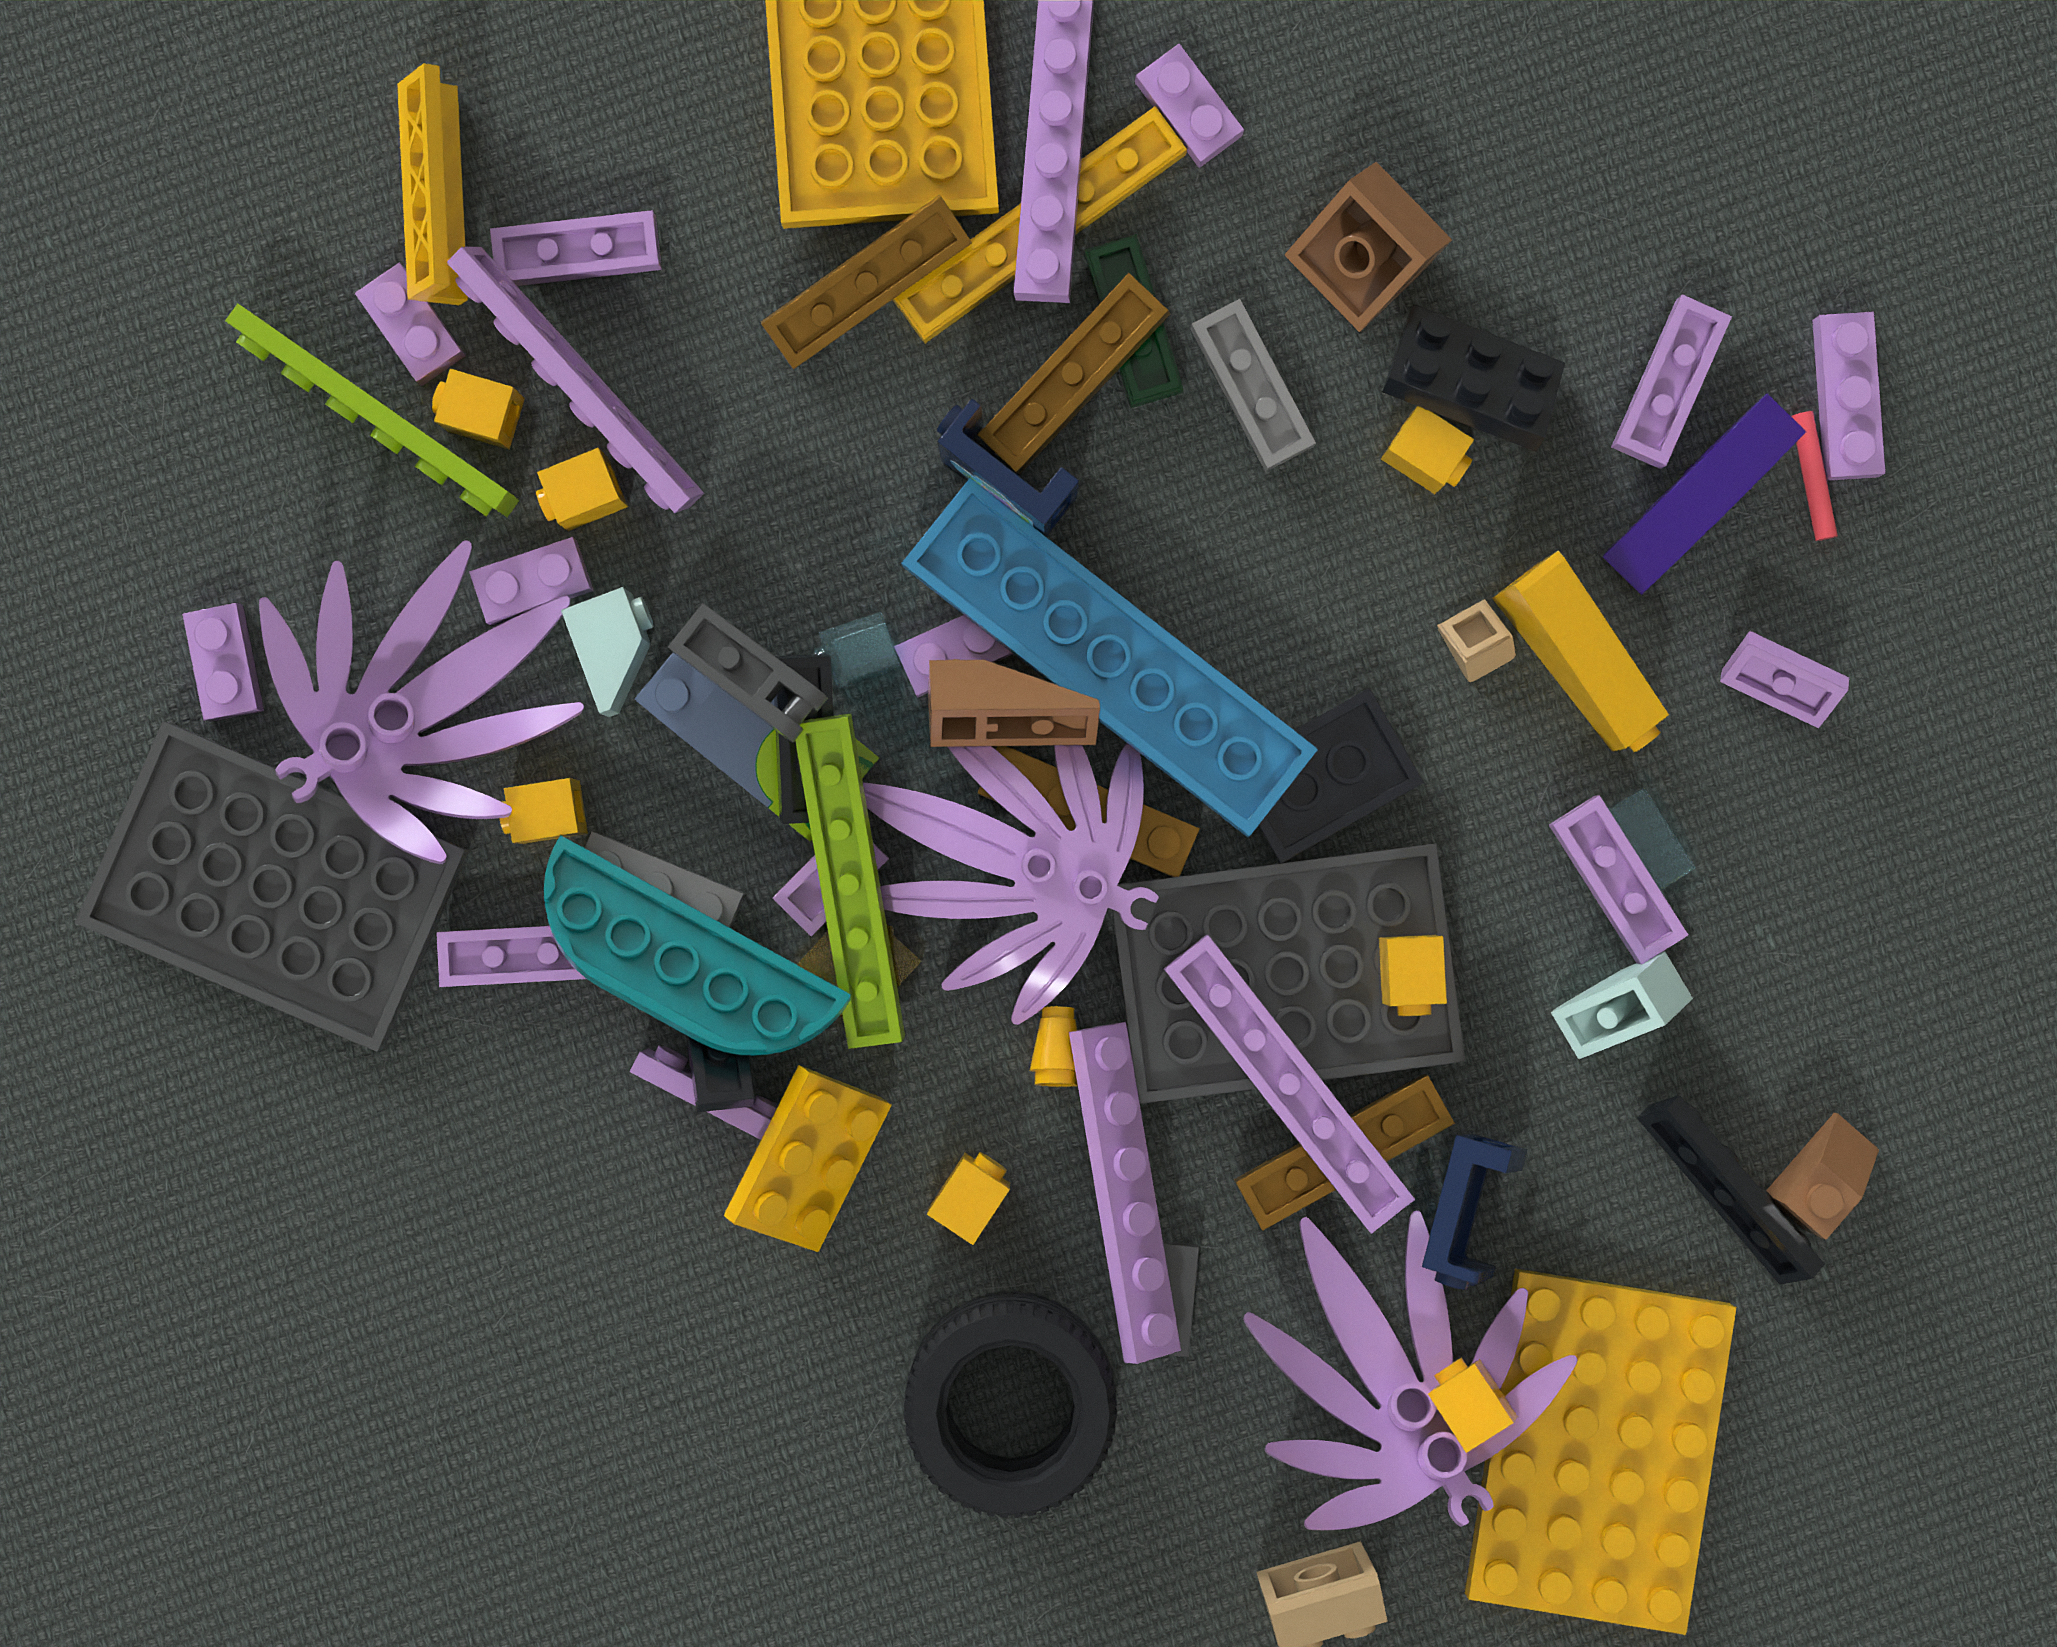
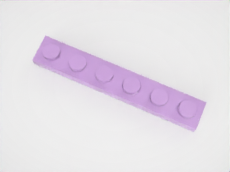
(1053, 151)
(561, 365)
(1289, 1084)
(1125, 1192)

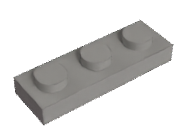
(1252, 385)
(689, 887)

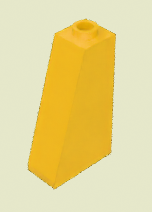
(1582, 653)

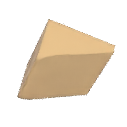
(1478, 640)

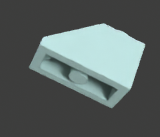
(610, 644)
(1623, 1006)

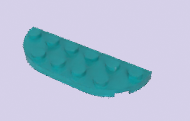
(680, 960)

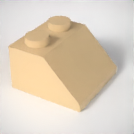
(1323, 1597)

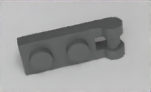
(746, 671)

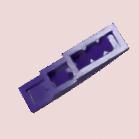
(1704, 493)

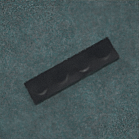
(1731, 1190)

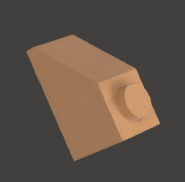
(1825, 1178)

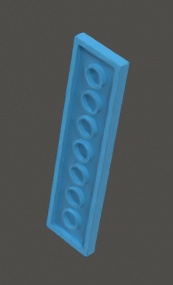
(1104, 647)

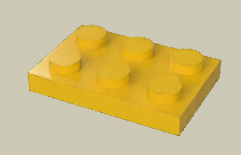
(807, 1159)

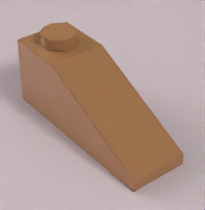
(1003, 707)

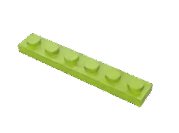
(352, 401)
(849, 880)

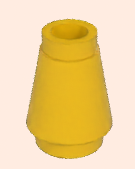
(1052, 1051)

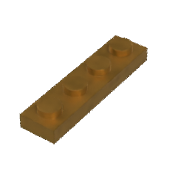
(866, 282)
(1074, 373)
(1161, 839)
(1389, 1123)

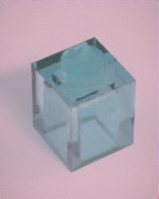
(859, 650)

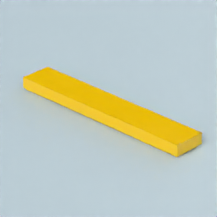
(989, 263)

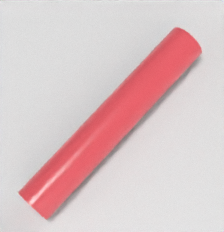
(1815, 478)

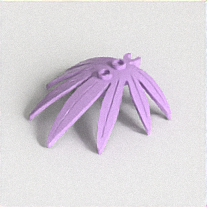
(375, 733)
(1056, 873)
(1414, 1439)

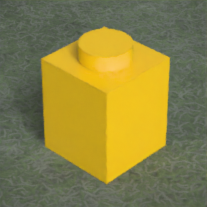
(477, 408)
(1429, 451)
(580, 490)
(544, 811)
(1412, 973)
(970, 1196)
(1471, 1403)

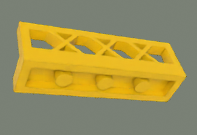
(431, 185)

